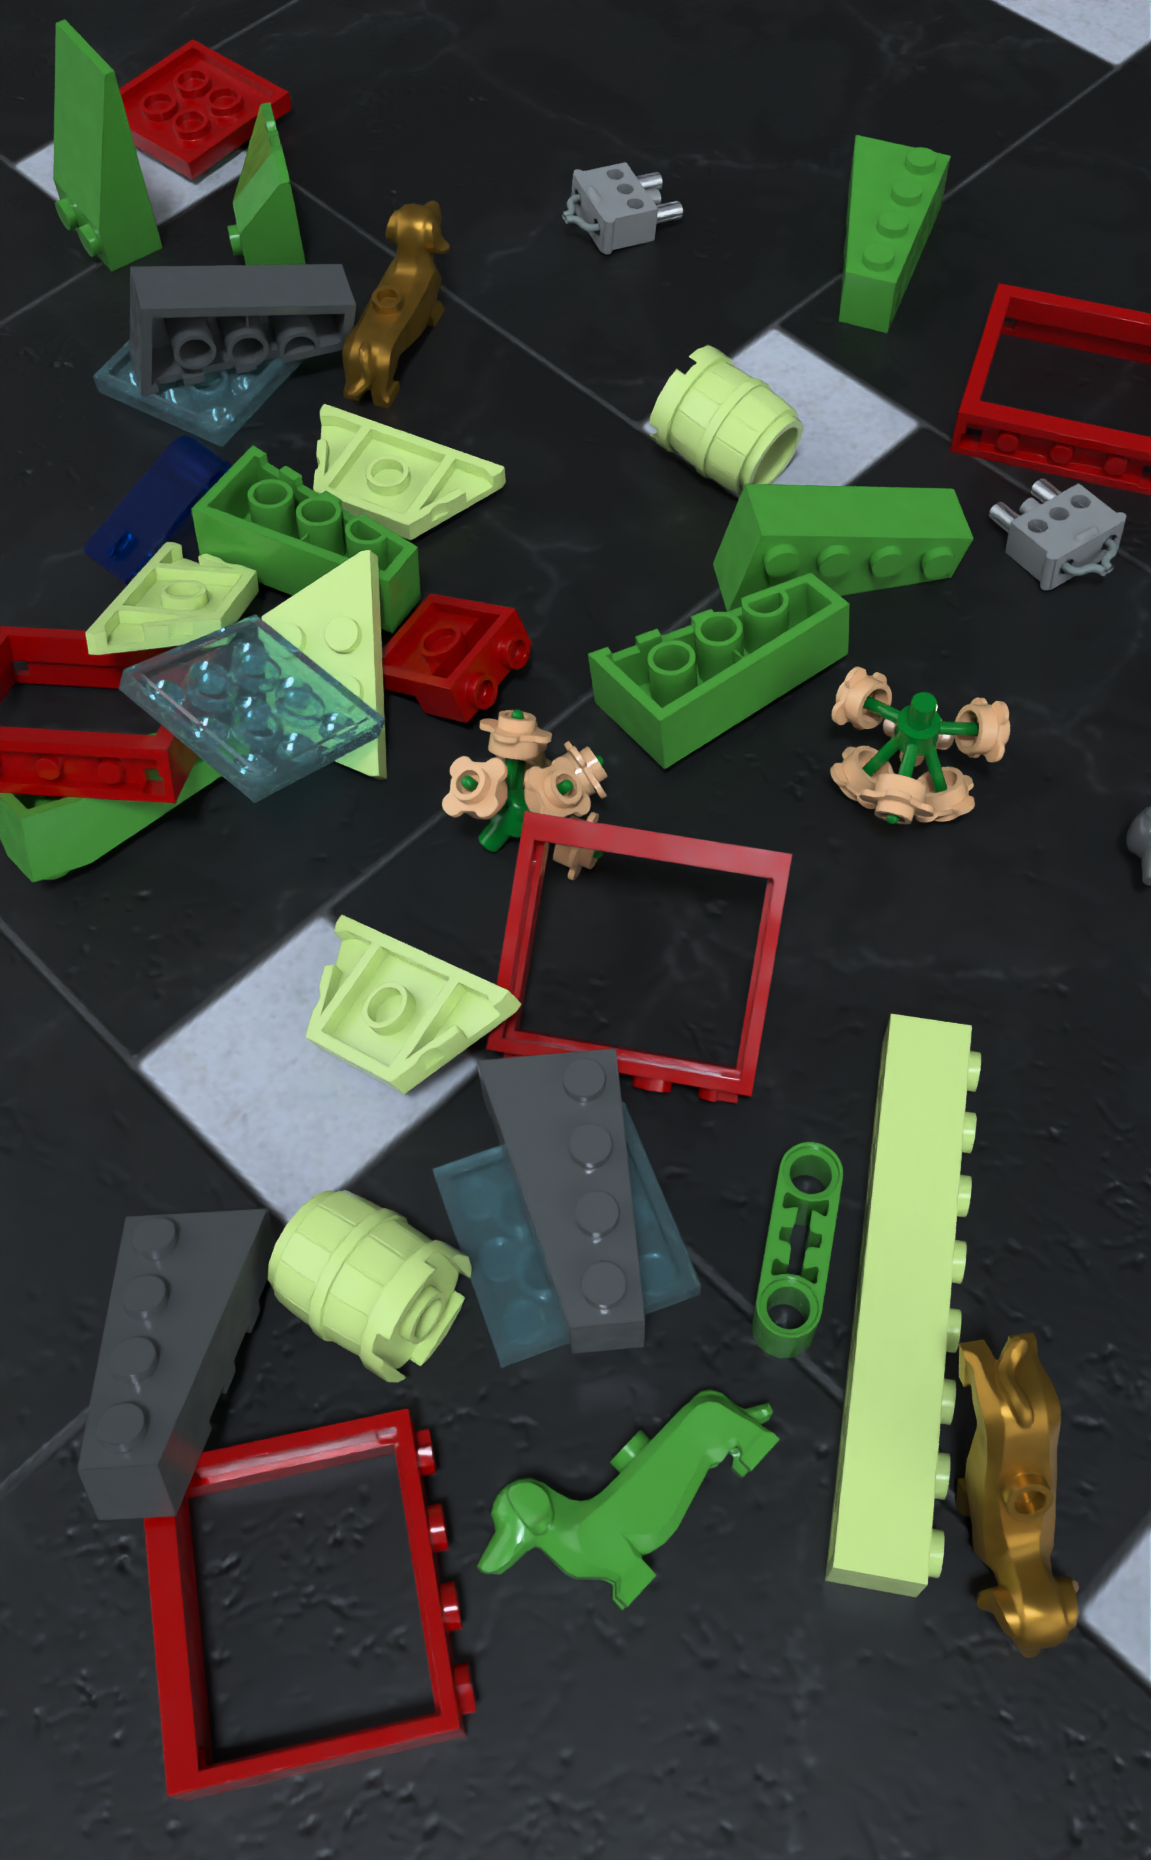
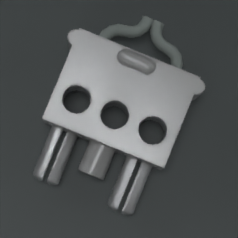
(618, 206)
(1062, 534)

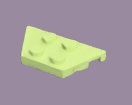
(397, 475)
(173, 603)
(340, 630)
(400, 1008)

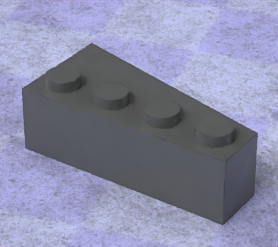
(233, 316)
(167, 1352)

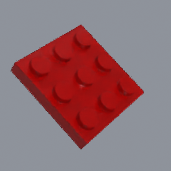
(197, 107)

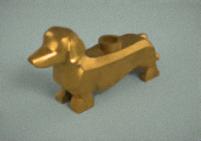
(399, 305)
(1013, 1491)

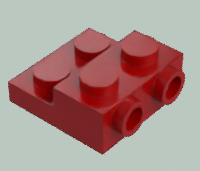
(455, 655)

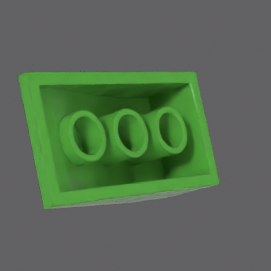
(97, 158)

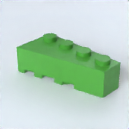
(888, 221)
(842, 535)
(297, 536)
(720, 669)

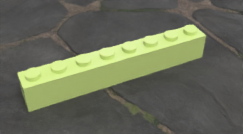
(903, 1312)

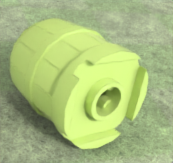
(726, 422)
(367, 1280)

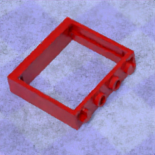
(1043, 440)
(82, 761)
(649, 1069)
(176, 1617)

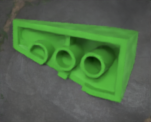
(264, 201)
(64, 833)

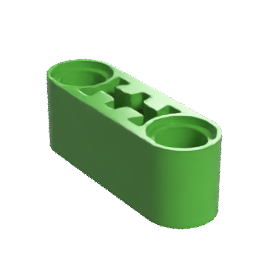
(820, 1215)

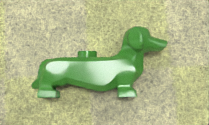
(638, 1508)

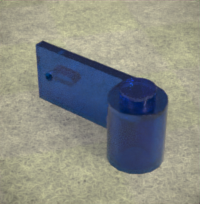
(156, 507)

